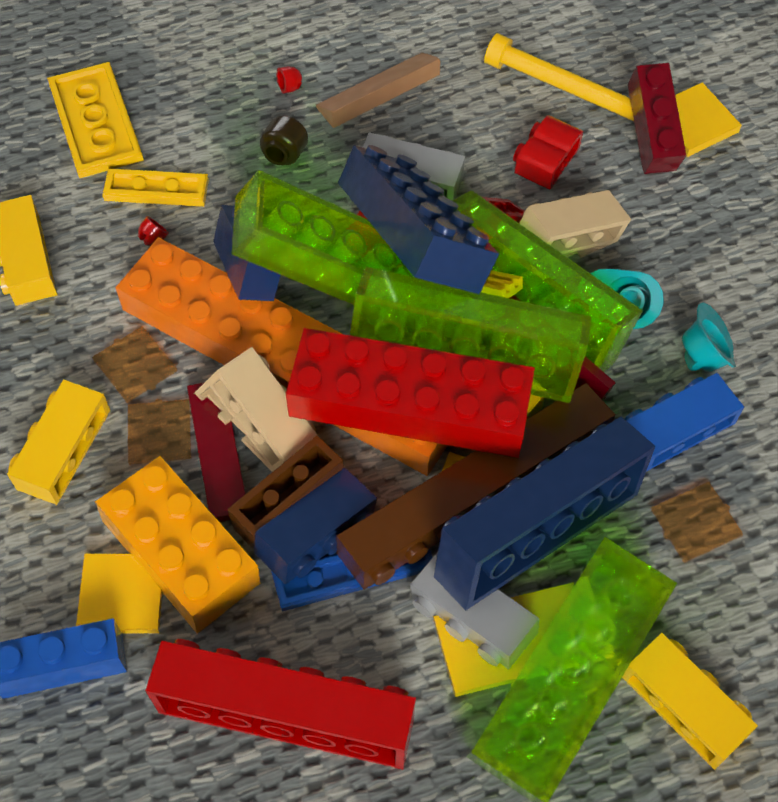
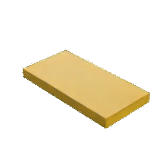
(95, 119)
(469, 670)

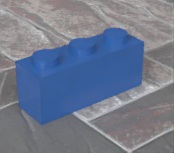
(687, 417)
(61, 658)

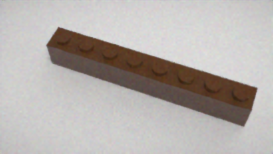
(415, 520)

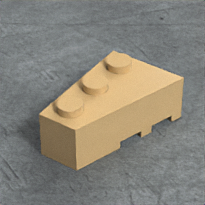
(578, 222)
(258, 407)

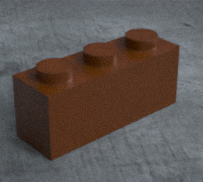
(284, 487)

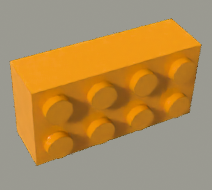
(179, 543)

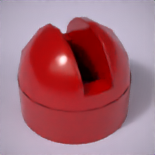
(288, 79)
(150, 231)

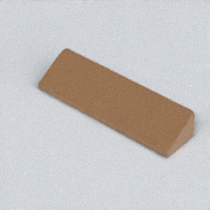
(379, 89)

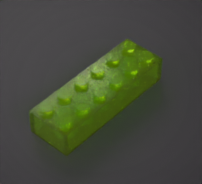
(307, 237)
(555, 280)
(474, 325)
(572, 672)

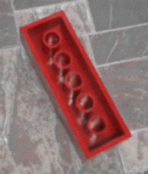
(410, 392)
(282, 702)

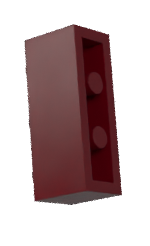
(656, 118)

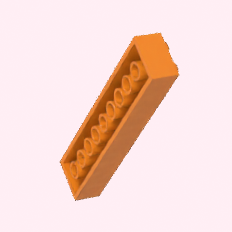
(203, 311)

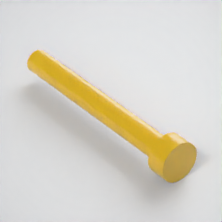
(501, 52)

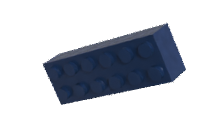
(417, 220)
(541, 511)

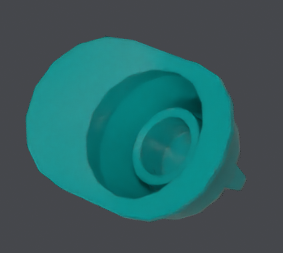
(637, 288)
(708, 342)

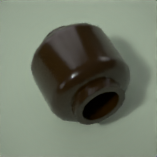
(283, 140)

